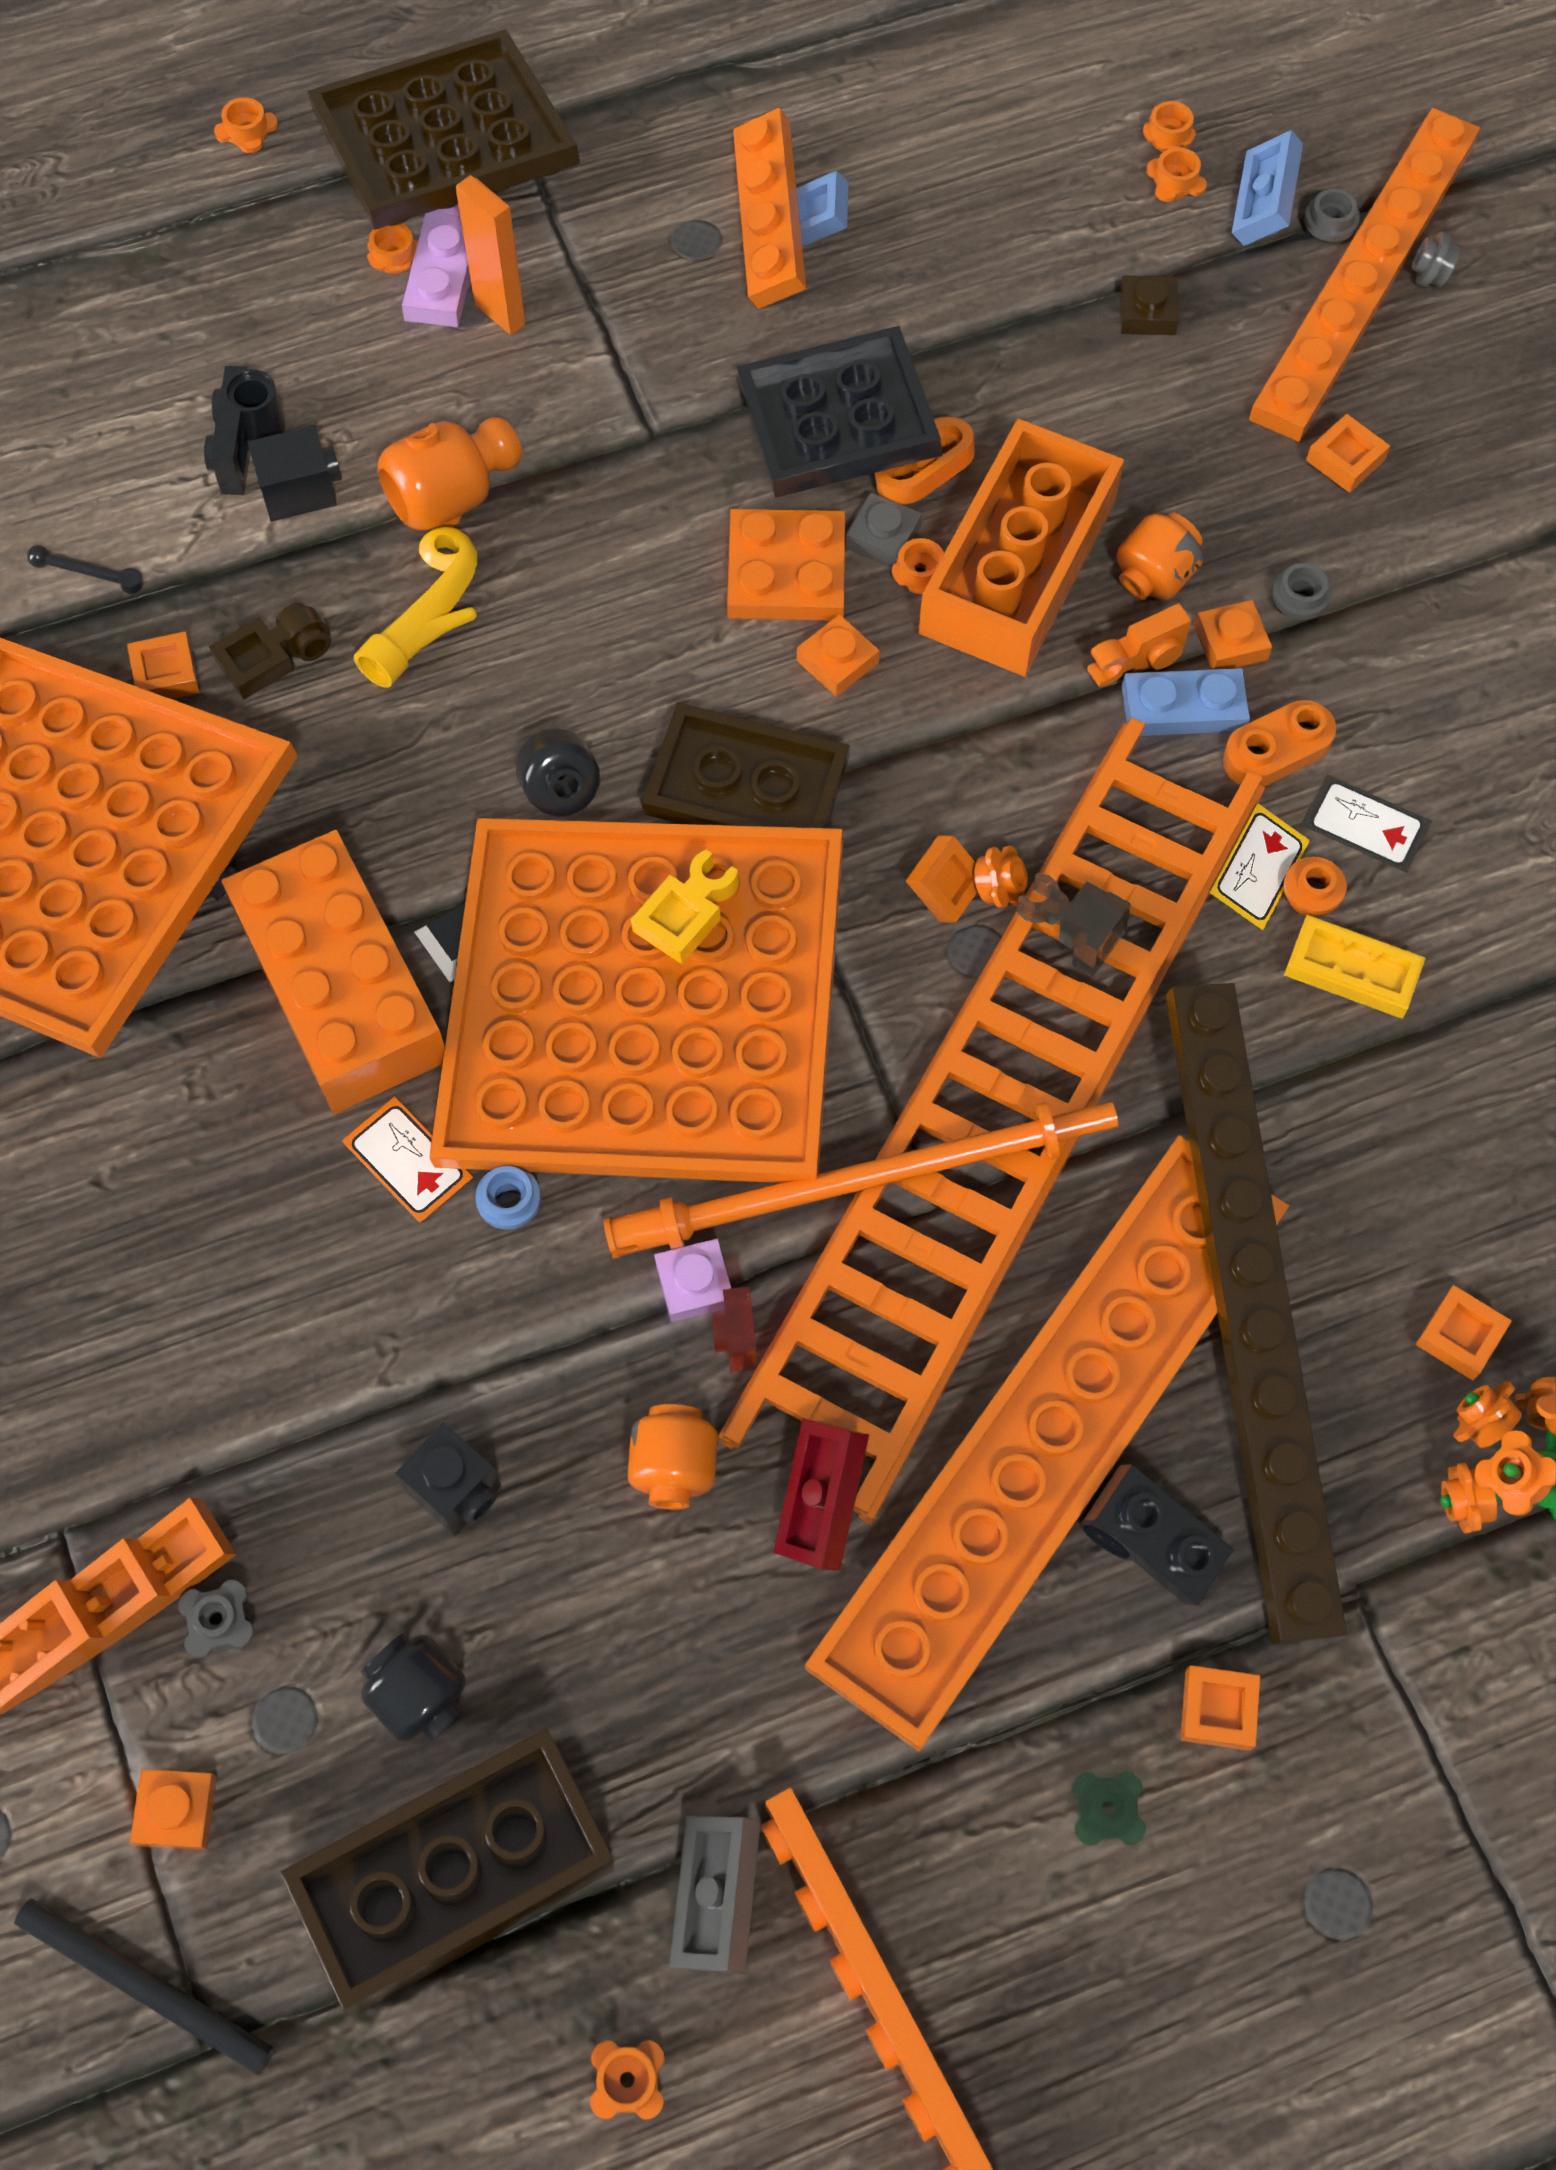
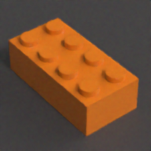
(1020, 547)
(335, 971)

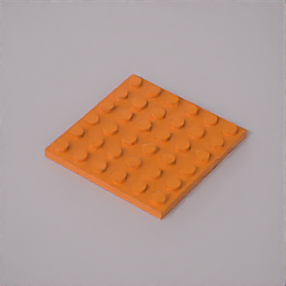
(109, 836)
(606, 1053)

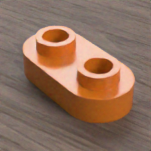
(917, 480)
(1282, 739)

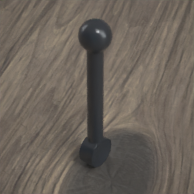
(129, 579)

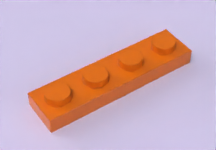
(769, 209)

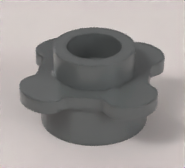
(232, 1631)

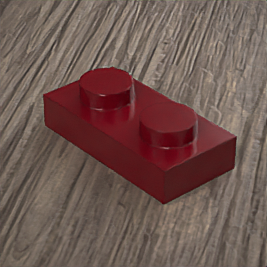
(821, 1494)

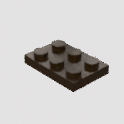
(743, 773)

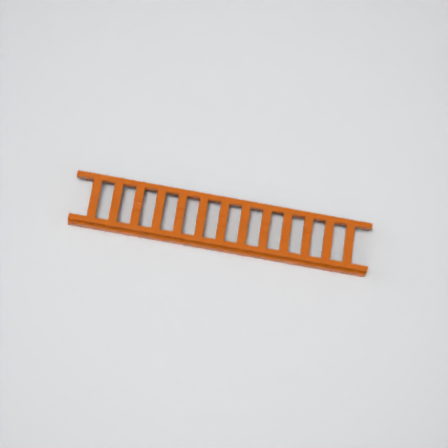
(1037, 1172)

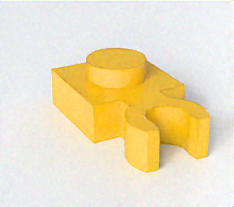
(684, 914)

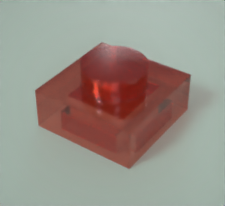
(735, 1330)

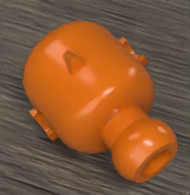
(445, 470)

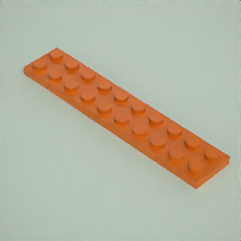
(1028, 1464)

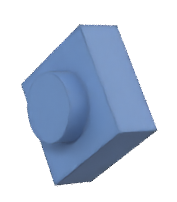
(823, 207)

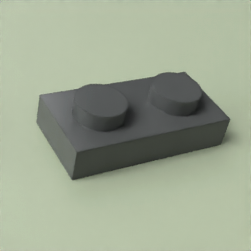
(715, 1894)

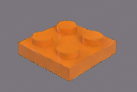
(786, 564)

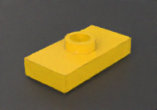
(1354, 966)

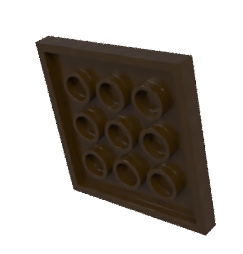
(436, 120)

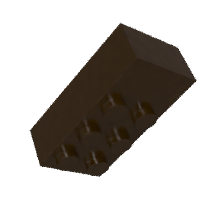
(447, 1872)

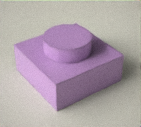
(692, 1279)

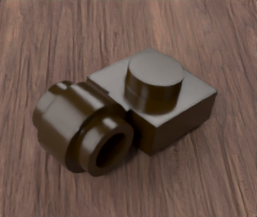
(259, 657)

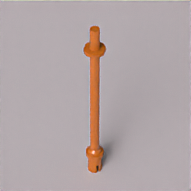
(676, 1222)

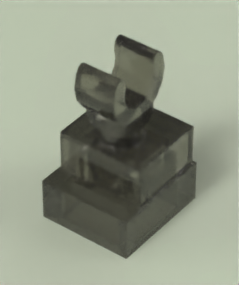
(1087, 924)

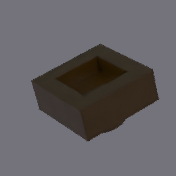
(1149, 305)

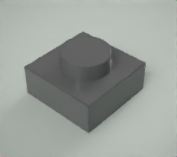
(882, 529)

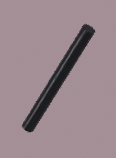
(144, 1986)

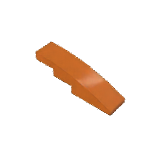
(107, 1600)

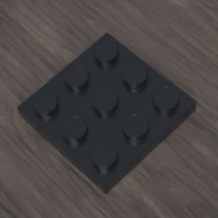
(839, 411)

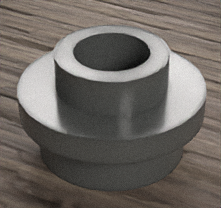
(1332, 215)
(1435, 260)
(1305, 579)

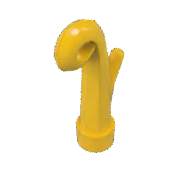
(387, 654)

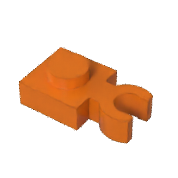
(1148, 644)

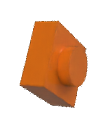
(1348, 453)
(1233, 636)
(837, 655)
(164, 665)
(945, 879)
(1463, 1332)
(1220, 1708)
(173, 1809)

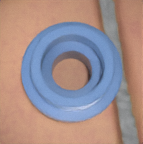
(508, 1180)

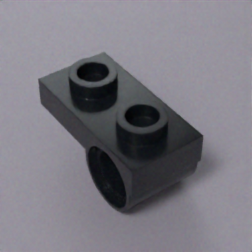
(242, 412)
(1157, 1533)

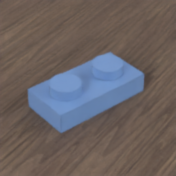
(1267, 188)
(1186, 701)

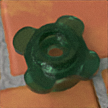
(1094, 1823)

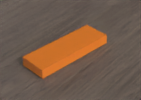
(491, 254)

